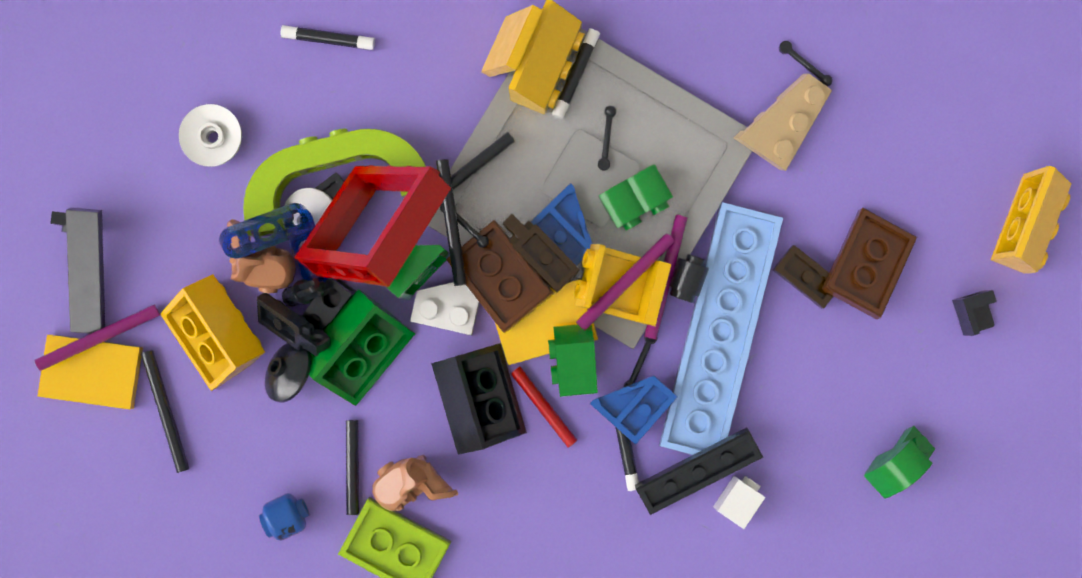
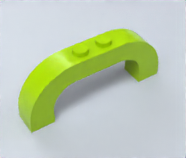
(315, 155)

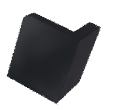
(974, 312)

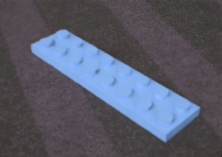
(721, 329)

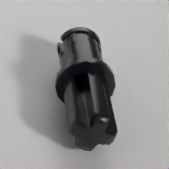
(303, 292)

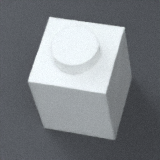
(739, 500)

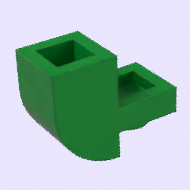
(901, 465)

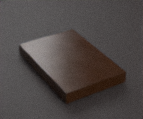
(869, 263)
(502, 278)

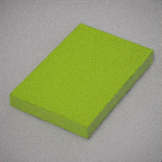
(393, 544)

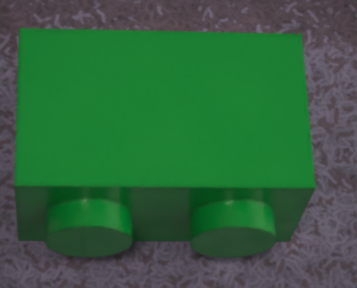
(575, 360)

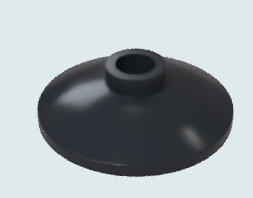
(287, 373)

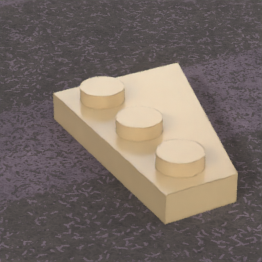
(784, 125)

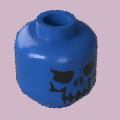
(284, 517)

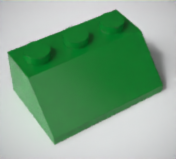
(417, 269)
(361, 348)

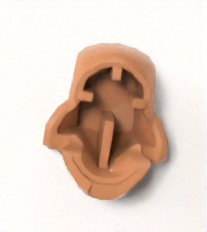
(265, 269)
(406, 480)

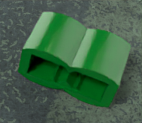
(635, 197)

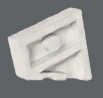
(446, 308)

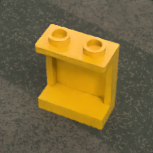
(605, 267)

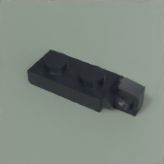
(290, 326)

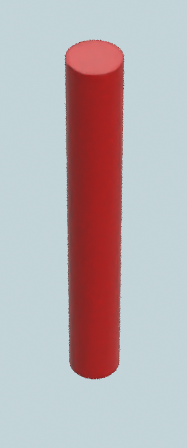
(544, 407)

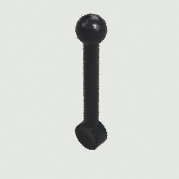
(786, 48)
(604, 163)
(482, 240)
(649, 341)

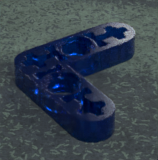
(294, 234)

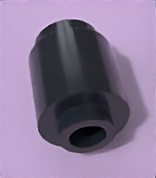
(688, 278)

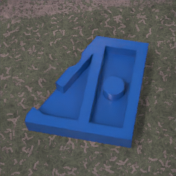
(565, 224)
(635, 406)

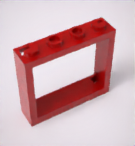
(396, 242)

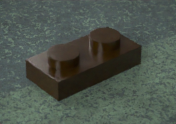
(804, 275)

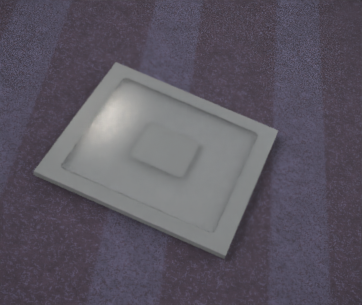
(651, 126)

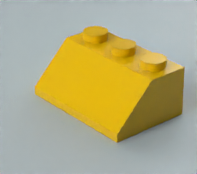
(546, 59)
(1032, 220)
(212, 331)

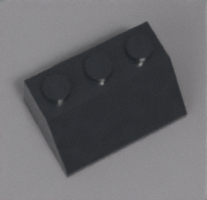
(479, 399)

